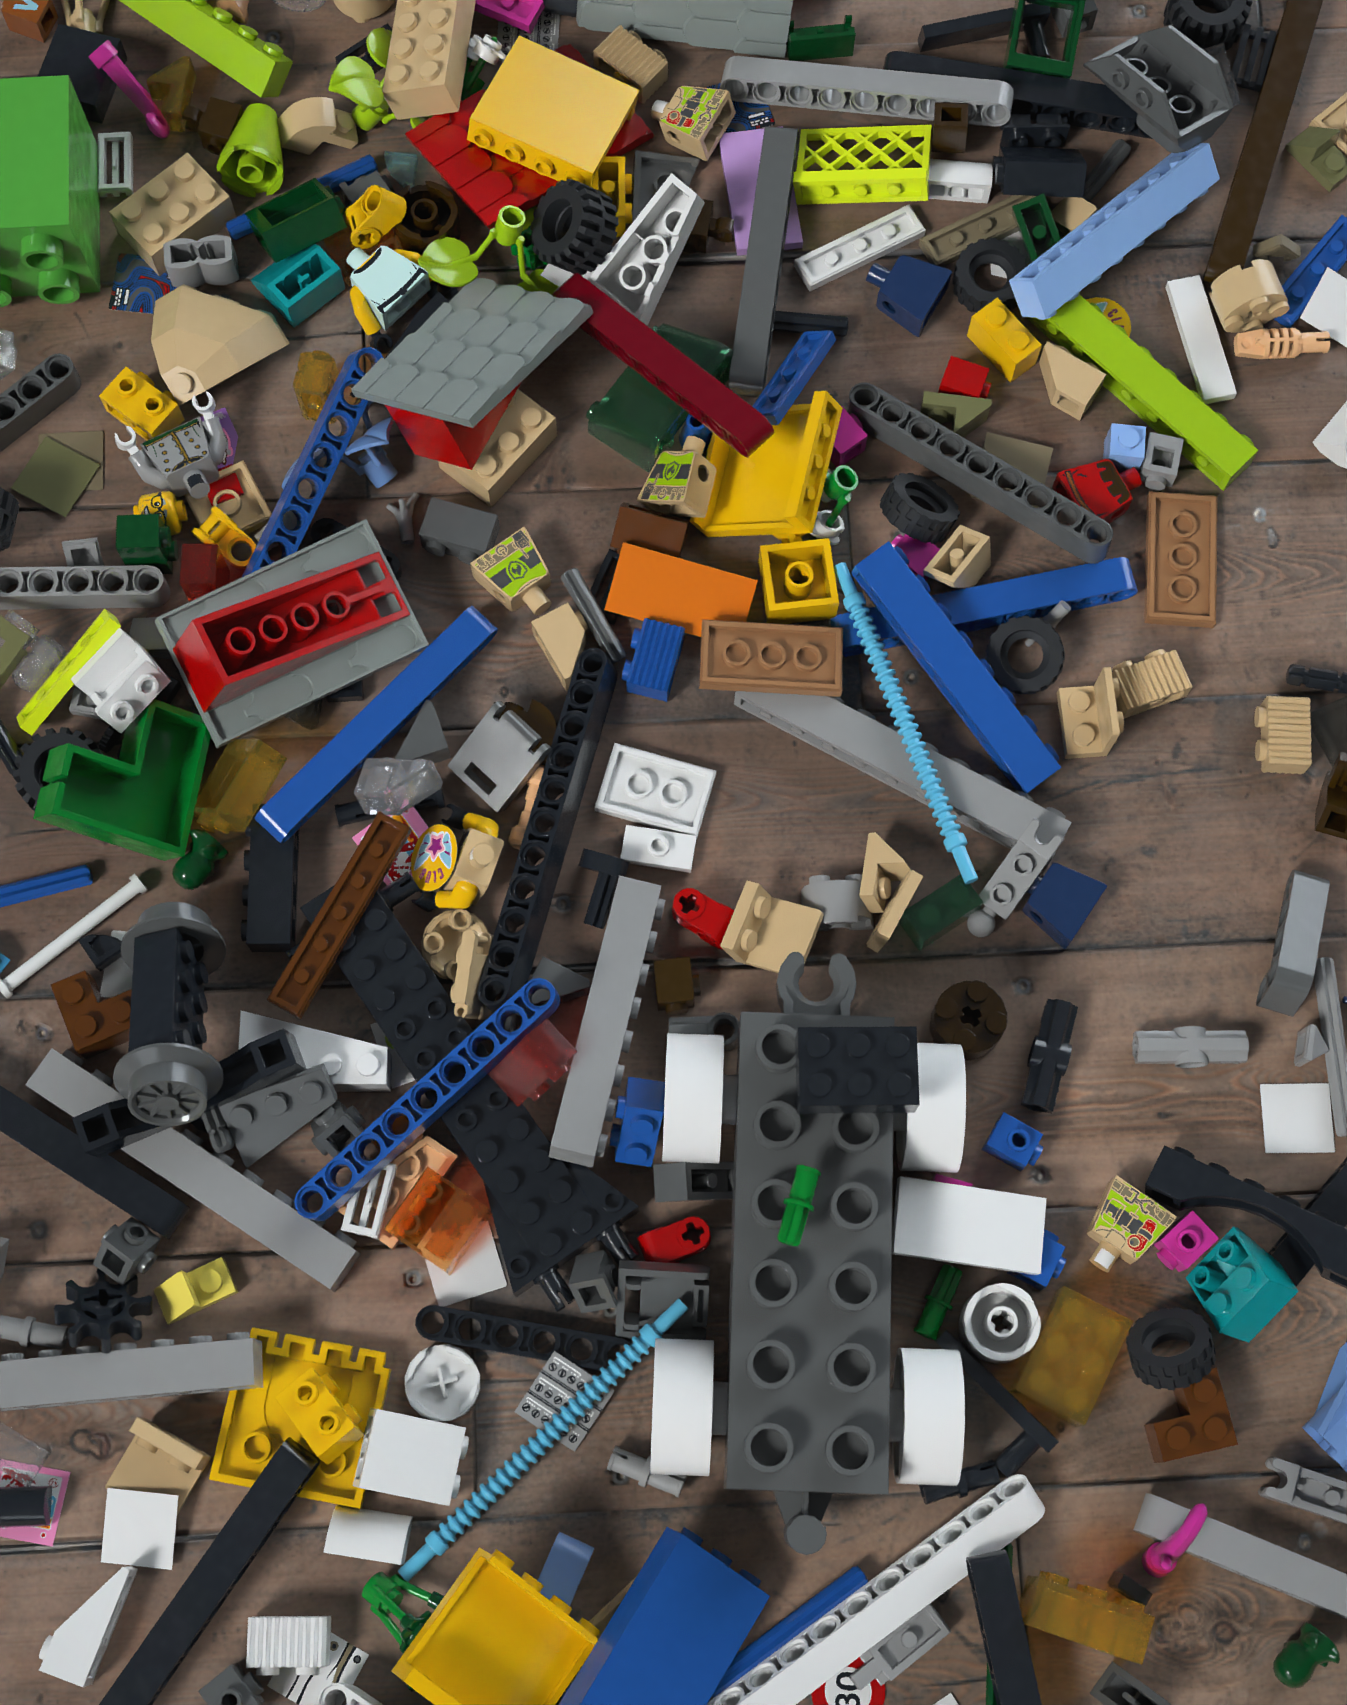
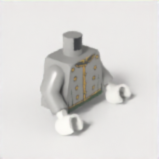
(182, 457)

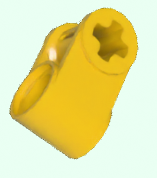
(376, 213)
(225, 535)

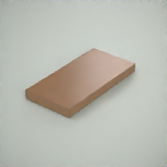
(1181, 559)
(771, 658)

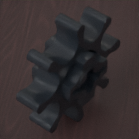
(103, 1311)

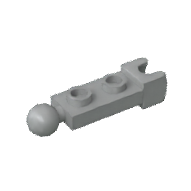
(1012, 879)
(1307, 1490)

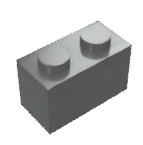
(458, 530)

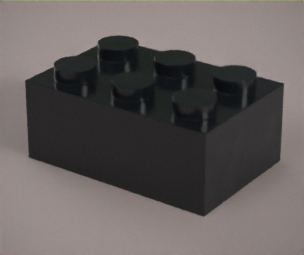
(857, 1069)

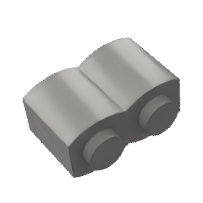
(201, 261)

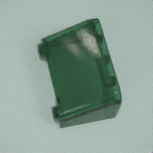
(639, 417)

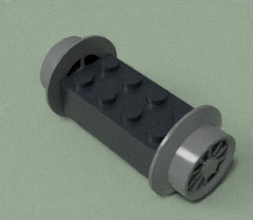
(165, 1067)

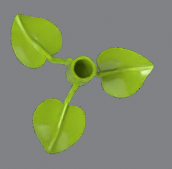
(357, 81)
(450, 260)

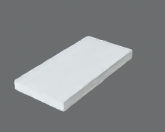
(968, 1225)

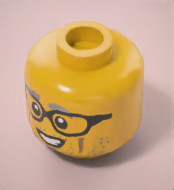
(166, 505)

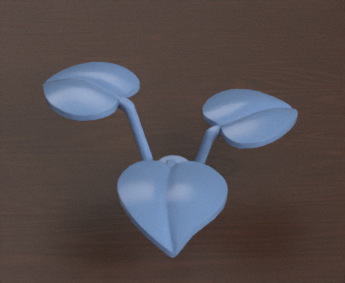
(373, 460)

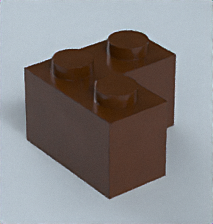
(90, 1021)
(1202, 1422)

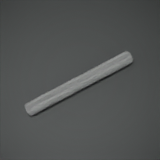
(1334, 1038)

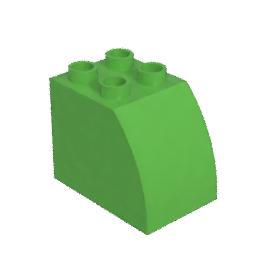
(47, 192)

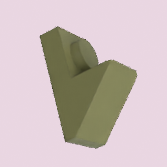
(1319, 155)
(962, 411)

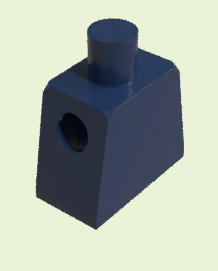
(910, 291)
(1062, 902)

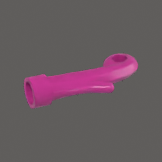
(107, 59)
(1163, 1556)

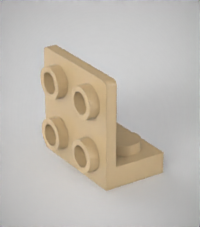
(1090, 717)
(769, 929)
(158, 1463)

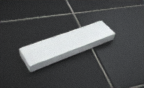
(859, 247)
(1201, 339)

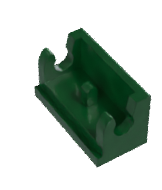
(821, 41)

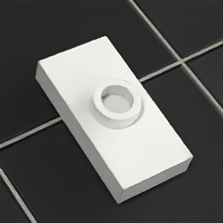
(658, 848)

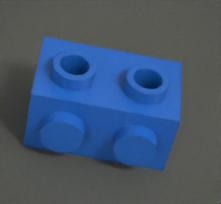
(639, 1121)

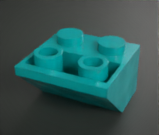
(300, 283)
(1240, 1286)

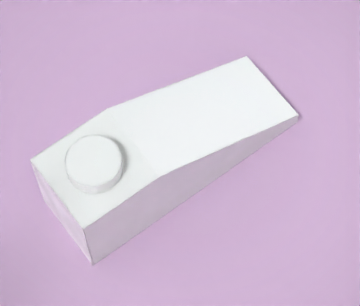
(82, 1639)

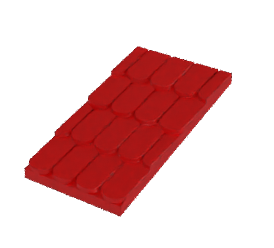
(486, 178)

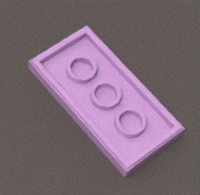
(740, 164)

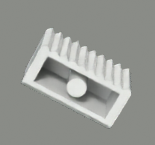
(288, 1642)

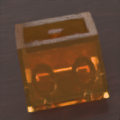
(438, 1221)

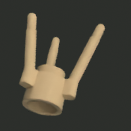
(83, 17)

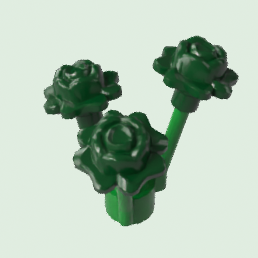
(385, 1597)

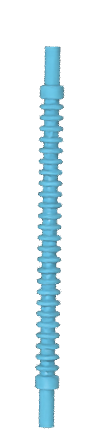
(955, 840)
(438, 1541)

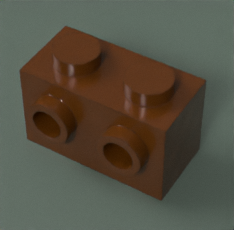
(649, 530)

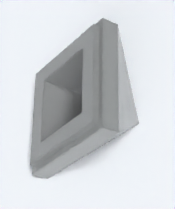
(82, 552)
(1309, 1045)

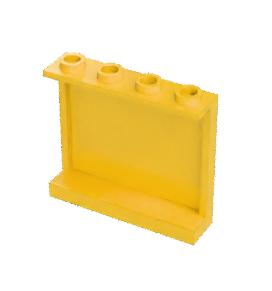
(551, 113)
(778, 483)
(496, 1641)

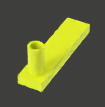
(60, 680)

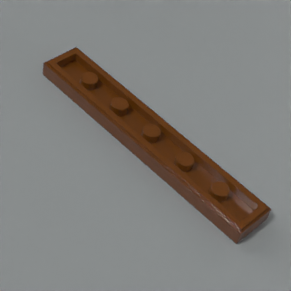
(339, 915)

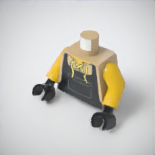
(474, 863)

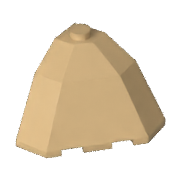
(208, 340)

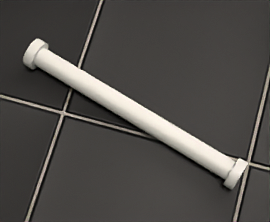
(71, 935)

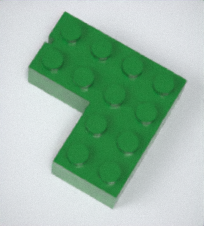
(141, 798)

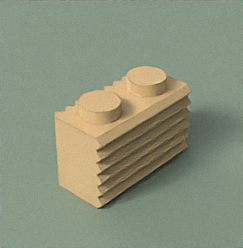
(631, 62)
(1150, 682)
(1284, 734)

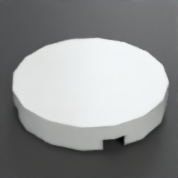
(442, 1383)

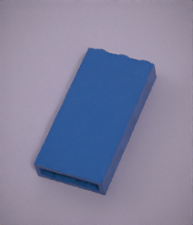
(671, 1629)

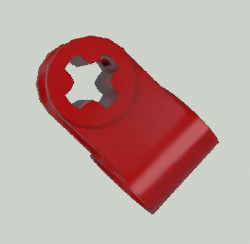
(708, 918)
(668, 1244)

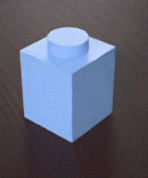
(1125, 446)

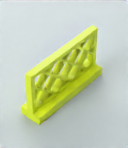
(863, 183)

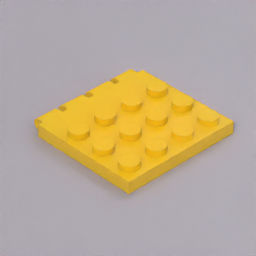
(258, 1426)

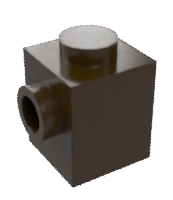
(675, 985)

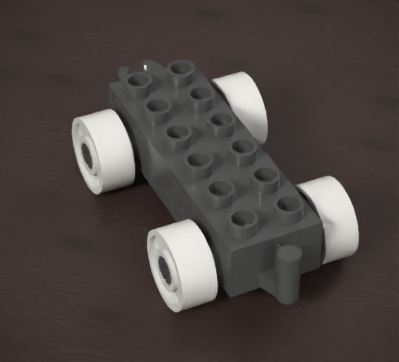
(809, 1321)

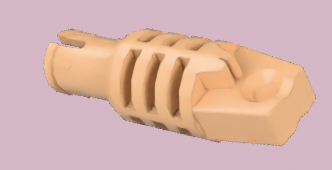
(1279, 343)

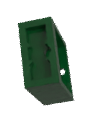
(1038, 64)
(297, 219)

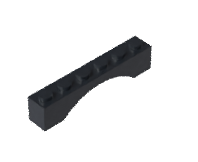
(244, 1072)
(1188, 1184)

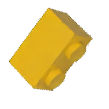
(1004, 340)

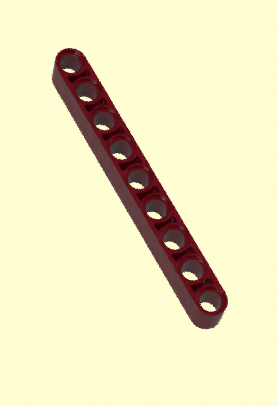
(669, 369)

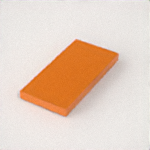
(676, 590)

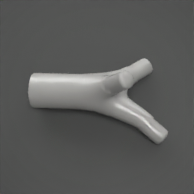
(404, 517)
(1053, 617)

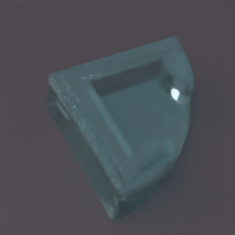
(402, 167)

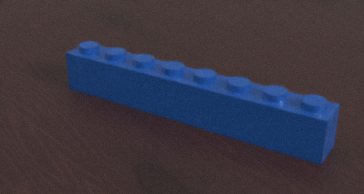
(955, 668)

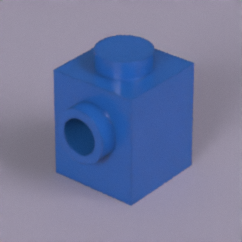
(1013, 1142)
(1051, 1264)

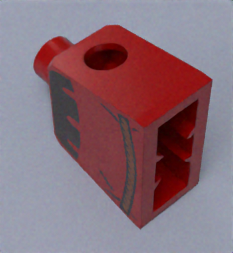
(1099, 488)

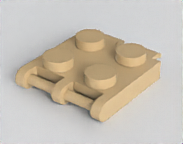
(471, 962)

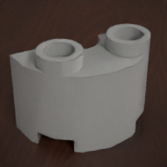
(838, 902)

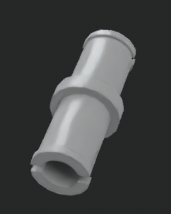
(30, 1332)
(639, 1469)

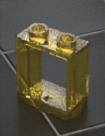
(237, 785)

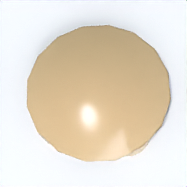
(444, 937)

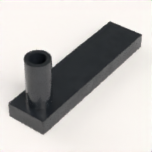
(988, 26)
(1034, 1433)

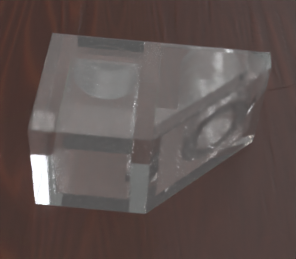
(395, 784)

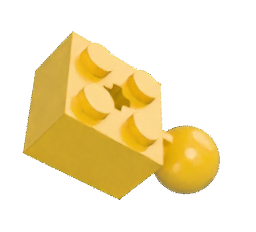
(799, 561)

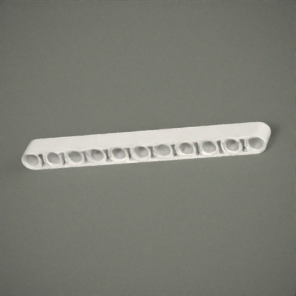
(888, 1598)

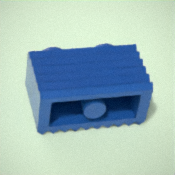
(654, 660)

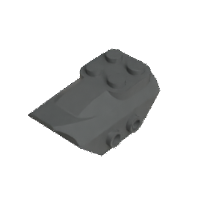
(1169, 85)

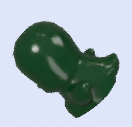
(199, 862)
(1301, 1657)

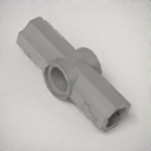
(1190, 1047)

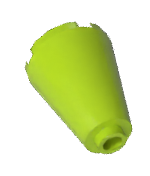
(253, 153)

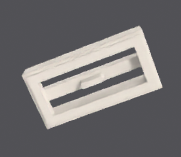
(116, 187)
(361, 1229)

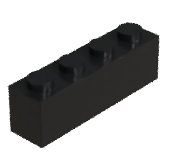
(270, 890)

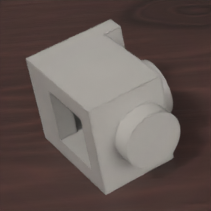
(1160, 461)

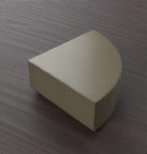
(1277, 247)

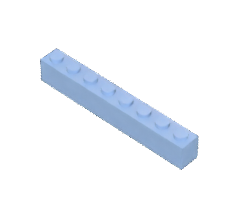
(1113, 231)

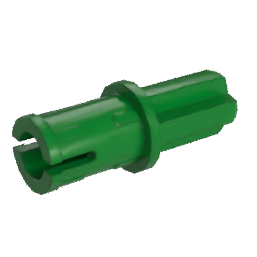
(798, 1205)
(938, 1302)

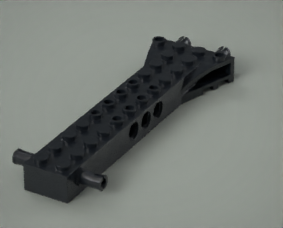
(539, 1204)

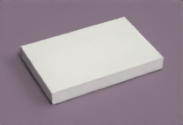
(655, 790)

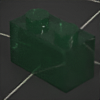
(940, 912)

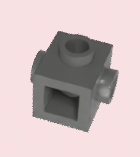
(336, 1128)
(130, 1244)
(233, 1681)

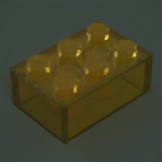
(1071, 1356)
(1086, 1616)

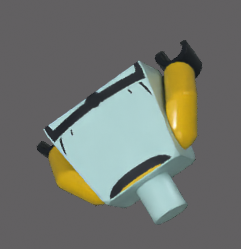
(386, 288)

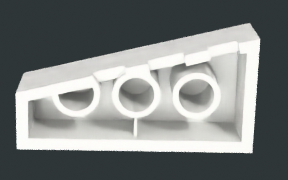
(649, 250)
(349, 1062)

